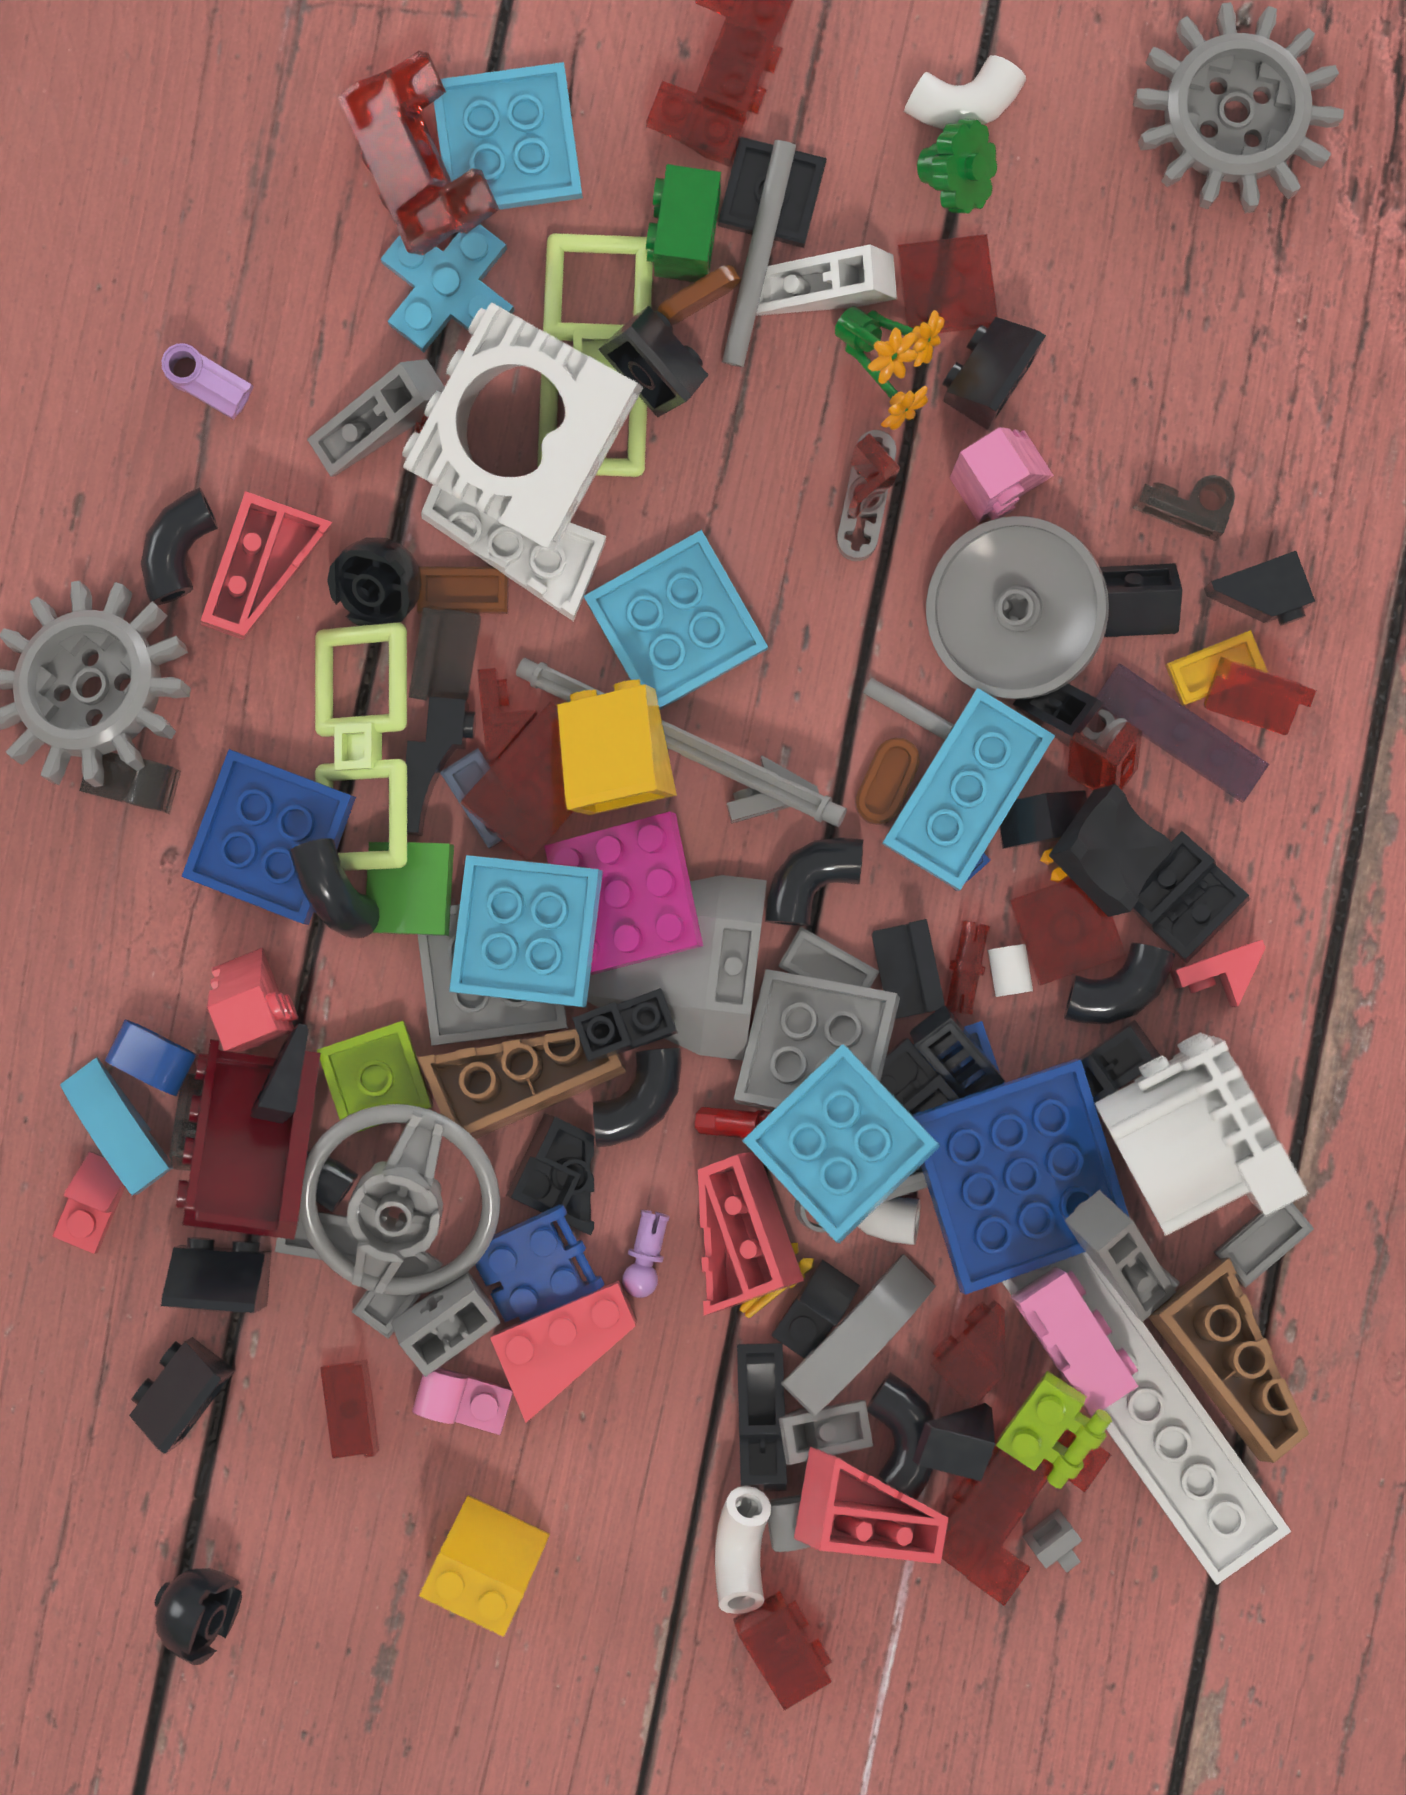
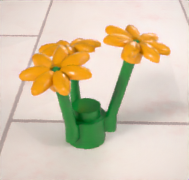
(863, 333)

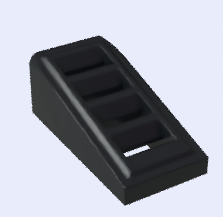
(941, 1032)
(280, 1090)

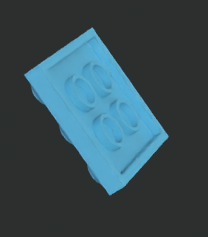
(514, 131)
(676, 620)
(526, 931)
(841, 1143)

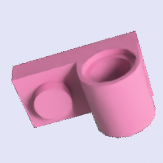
(462, 1399)

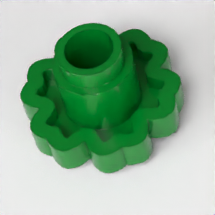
(960, 166)

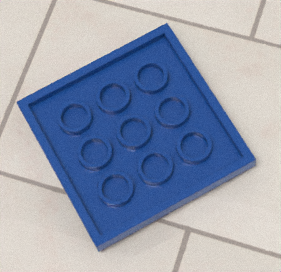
(1014, 1171)

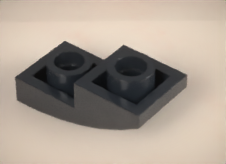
(625, 1025)

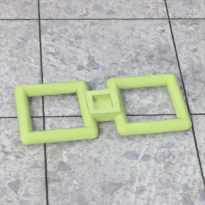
(590, 337)
(360, 737)

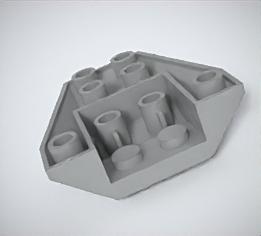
(708, 985)

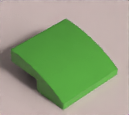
(417, 895)

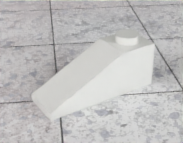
(829, 281)

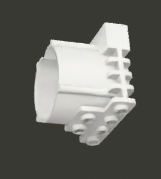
(595, 411)
(1198, 1136)

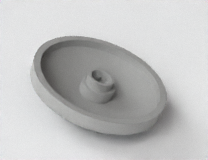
(1017, 607)

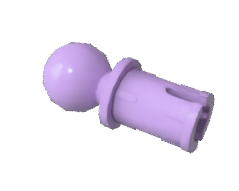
(640, 1277)

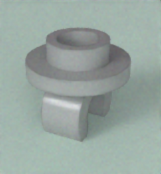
(1111, 730)

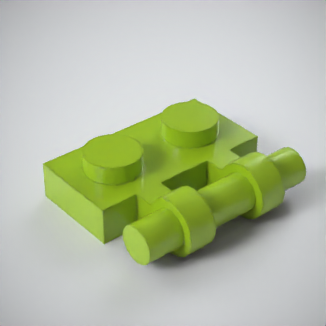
(1041, 1422)

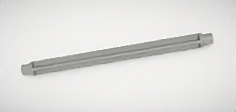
(703, 752)

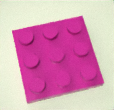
(644, 890)

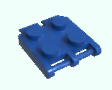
(536, 1267)

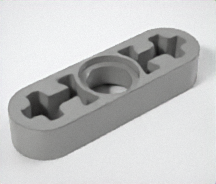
(847, 525)

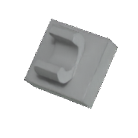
(1053, 1541)

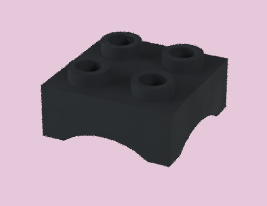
(1110, 850)

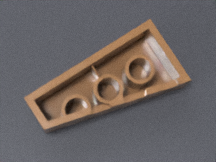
(513, 1079)
(1223, 1348)

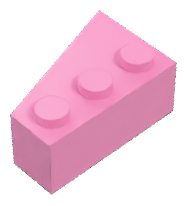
(998, 472)
(1076, 1338)

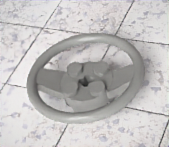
(405, 1183)

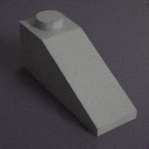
(376, 415)
(1120, 1254)

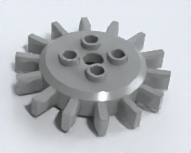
(1243, 66)
(59, 661)

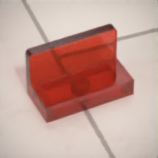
(876, 468)
(1256, 696)
(1100, 767)
(350, 1409)

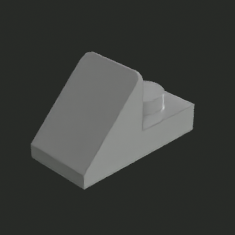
(752, 803)
(832, 1430)

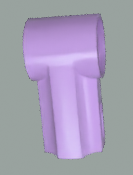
(208, 381)

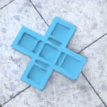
(444, 284)

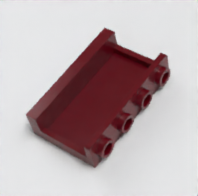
(244, 1167)

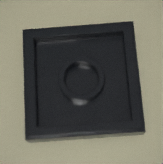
(747, 184)

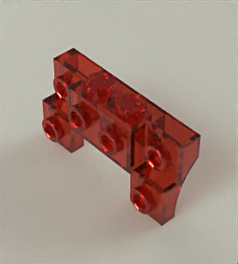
(732, 81)
(405, 158)
(990, 1511)

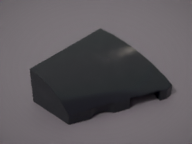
(557, 1172)

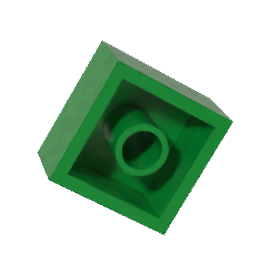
(687, 222)

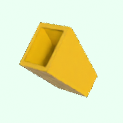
(614, 749)
(485, 1565)

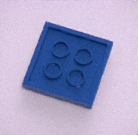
(254, 824)

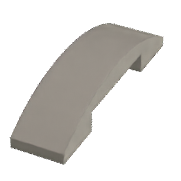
(859, 1336)

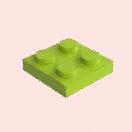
(374, 1071)

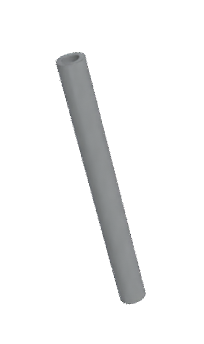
(759, 253)

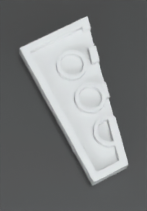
(553, 576)

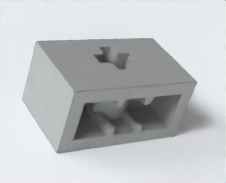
(445, 1323)

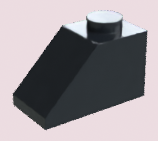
(1266, 590)

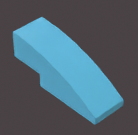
(116, 1127)

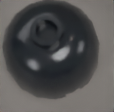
(375, 581)
(195, 1611)

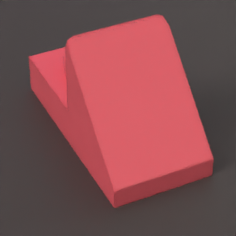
(1233, 967)
(90, 1204)

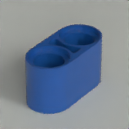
(150, 1057)

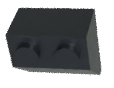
(655, 360)
(993, 369)
(218, 1277)
(180, 1394)

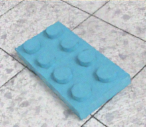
(968, 789)

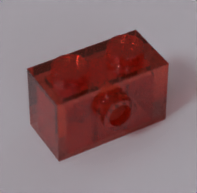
(783, 1650)

